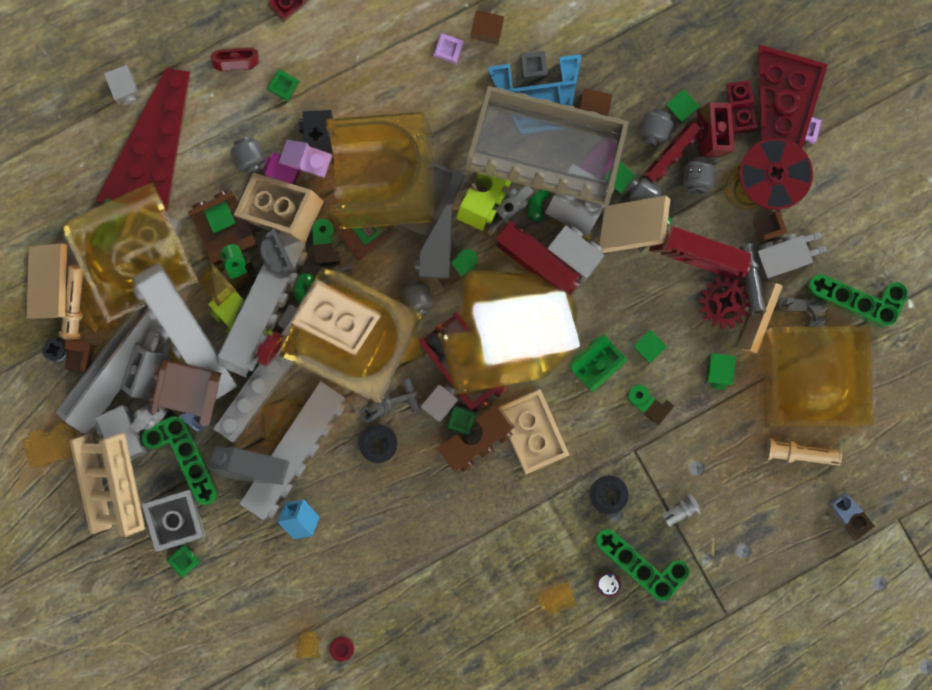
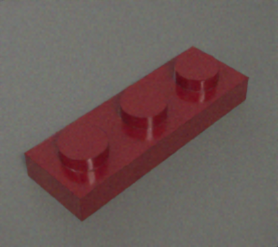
(672, 152)

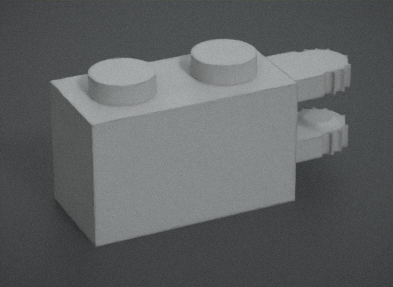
(787, 256)
(142, 365)

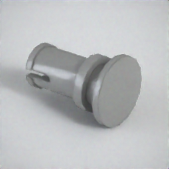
(682, 510)

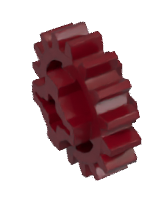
(714, 297)

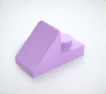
(305, 158)

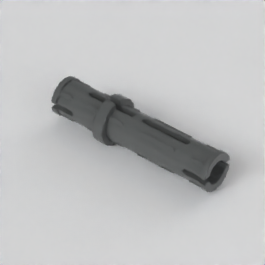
(753, 283)

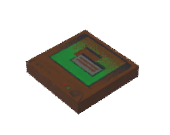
(364, 239)

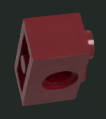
(716, 130)

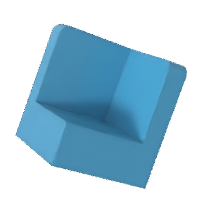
(298, 519)

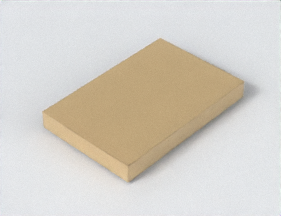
(634, 224)
(46, 281)
(335, 317)
(535, 432)

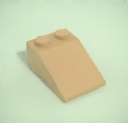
(279, 206)

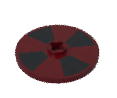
(769, 191)

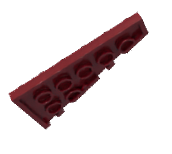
(787, 71)
(154, 142)

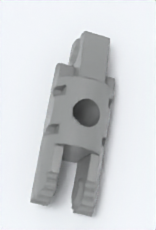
(516, 201)
(146, 420)

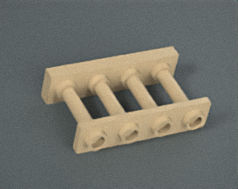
(120, 482)

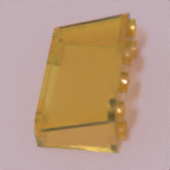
(493, 286)

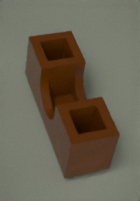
(461, 453)

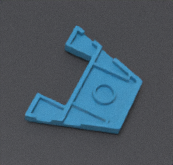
(558, 92)

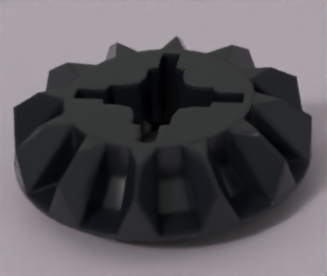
(366, 442)
(620, 498)

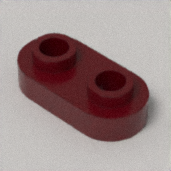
(235, 58)
(269, 349)

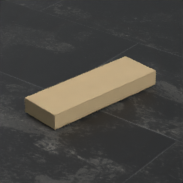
(757, 325)

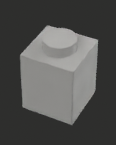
(122, 85)
(440, 402)

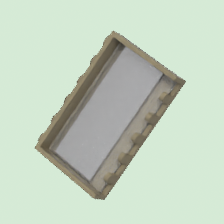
(547, 145)

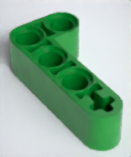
(853, 295)
(185, 463)
(637, 561)

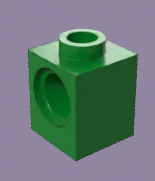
(720, 371)

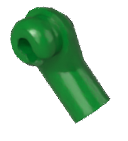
(534, 205)
(302, 282)

